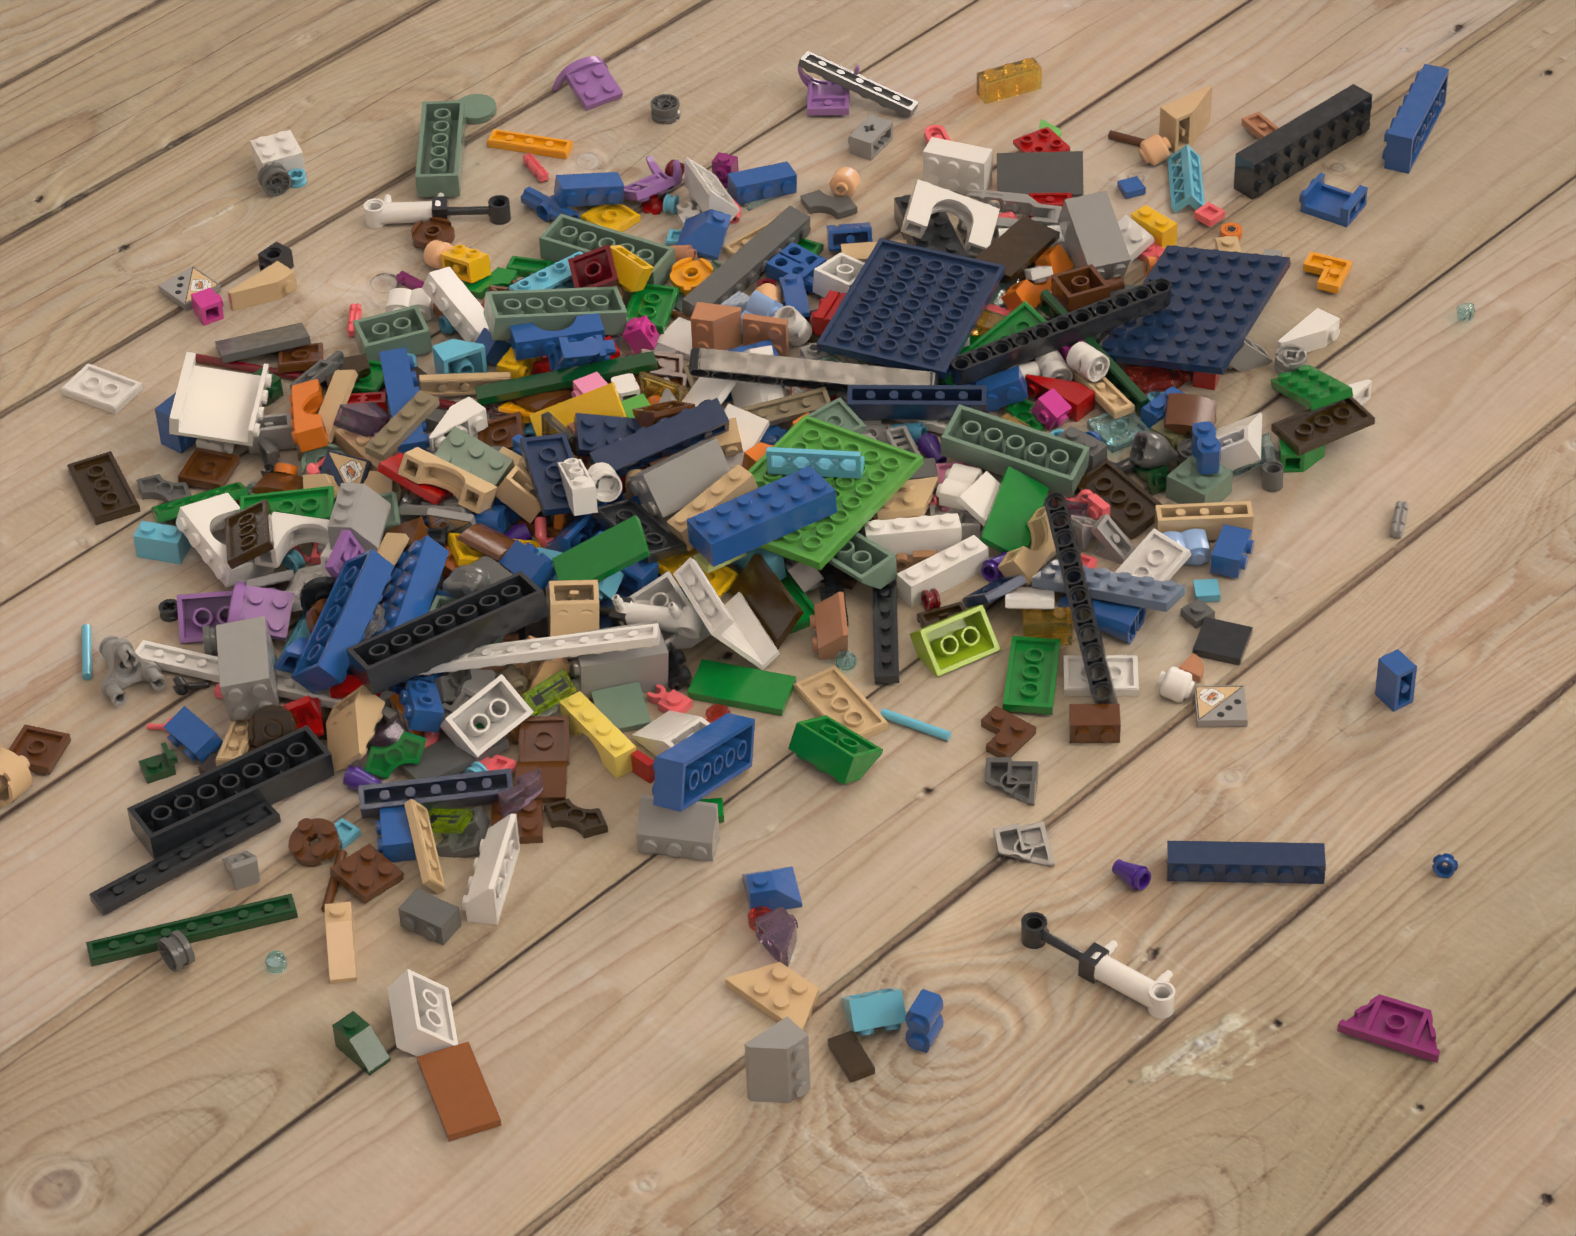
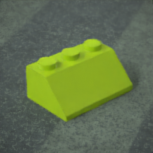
(955, 641)

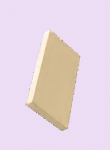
(835, 696)

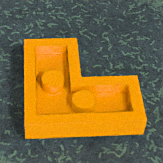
(1332, 271)

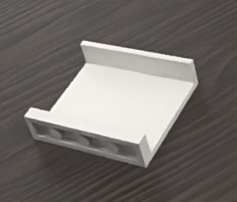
(219, 403)
(730, 623)

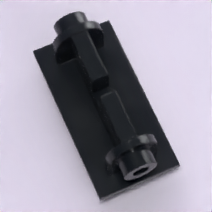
(677, 672)

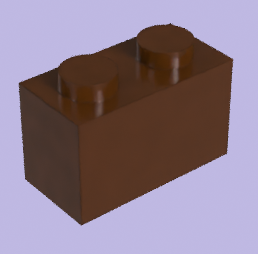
(1094, 723)

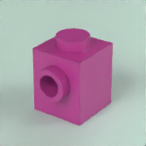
(207, 306)
(641, 334)
(1051, 409)

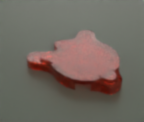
(1156, 378)

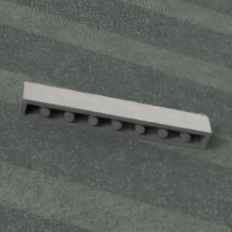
(750, 260)

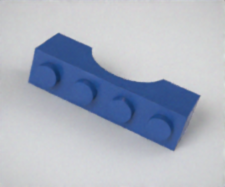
(532, 342)

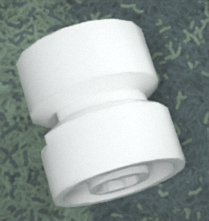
(798, 326)
(1088, 361)
(1054, 366)
(606, 481)

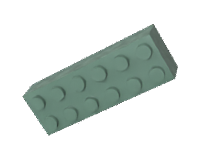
(441, 148)
(571, 235)
(553, 309)
(1000, 443)

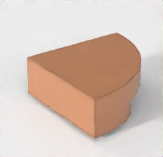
(1195, 666)

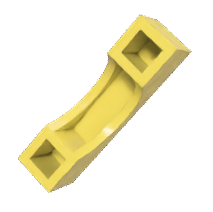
(609, 741)

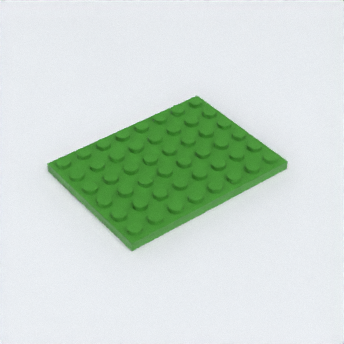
(856, 499)

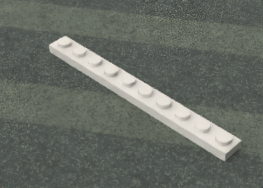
(554, 647)
(206, 667)

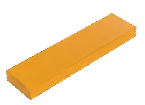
(530, 144)

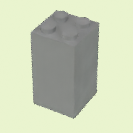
(1094, 234)
(679, 478)
(246, 667)
(618, 668)

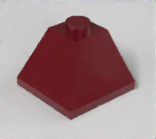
(594, 268)

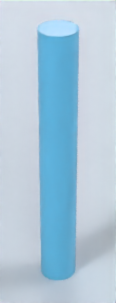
(86, 652)
(916, 724)

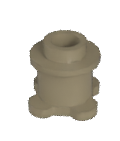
(514, 677)

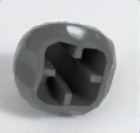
(1151, 450)
(466, 580)

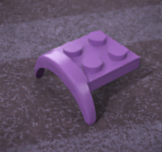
(590, 82)
(825, 96)
(657, 183)
(344, 549)
(255, 602)

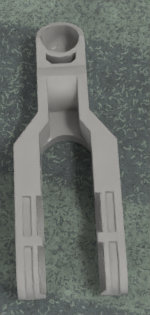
(1015, 203)

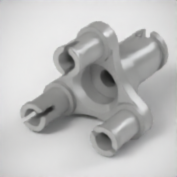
(125, 669)

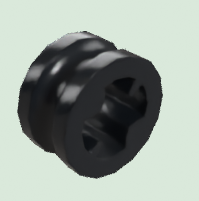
(168, 610)

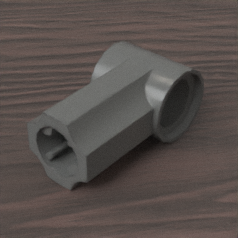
(1272, 473)

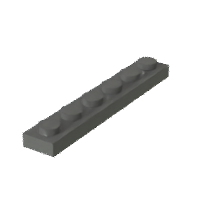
(857, 83)

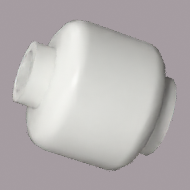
(1175, 684)

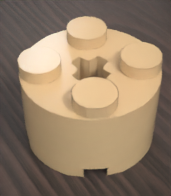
(14, 776)

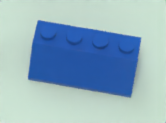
(578, 530)

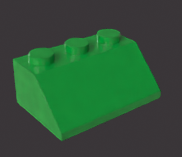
(833, 748)

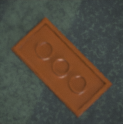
(459, 1091)

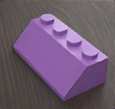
(200, 610)

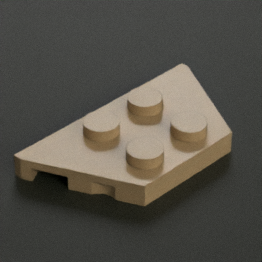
(909, 500)
(776, 992)

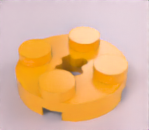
(681, 269)

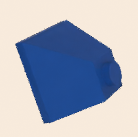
(706, 233)
(772, 889)

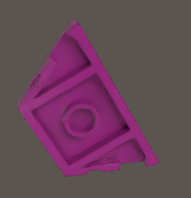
(1394, 1026)

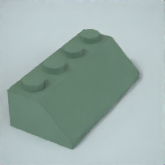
(866, 562)

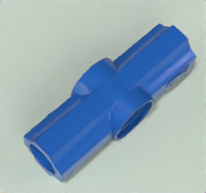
(545, 206)

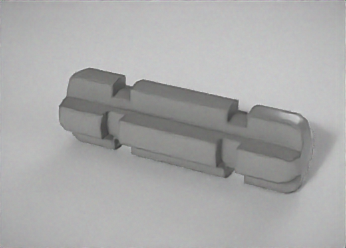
(1399, 519)

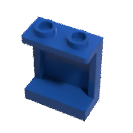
(1331, 202)

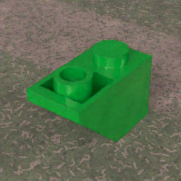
(1300, 463)

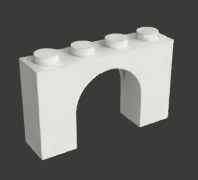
(977, 216)
(197, 524)
(291, 531)

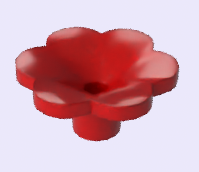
(653, 205)

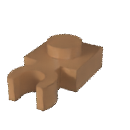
(908, 561)

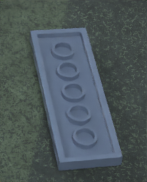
(1116, 587)

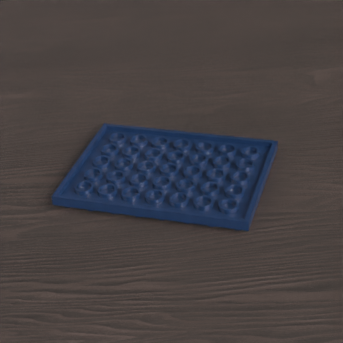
(911, 308)
(1210, 310)

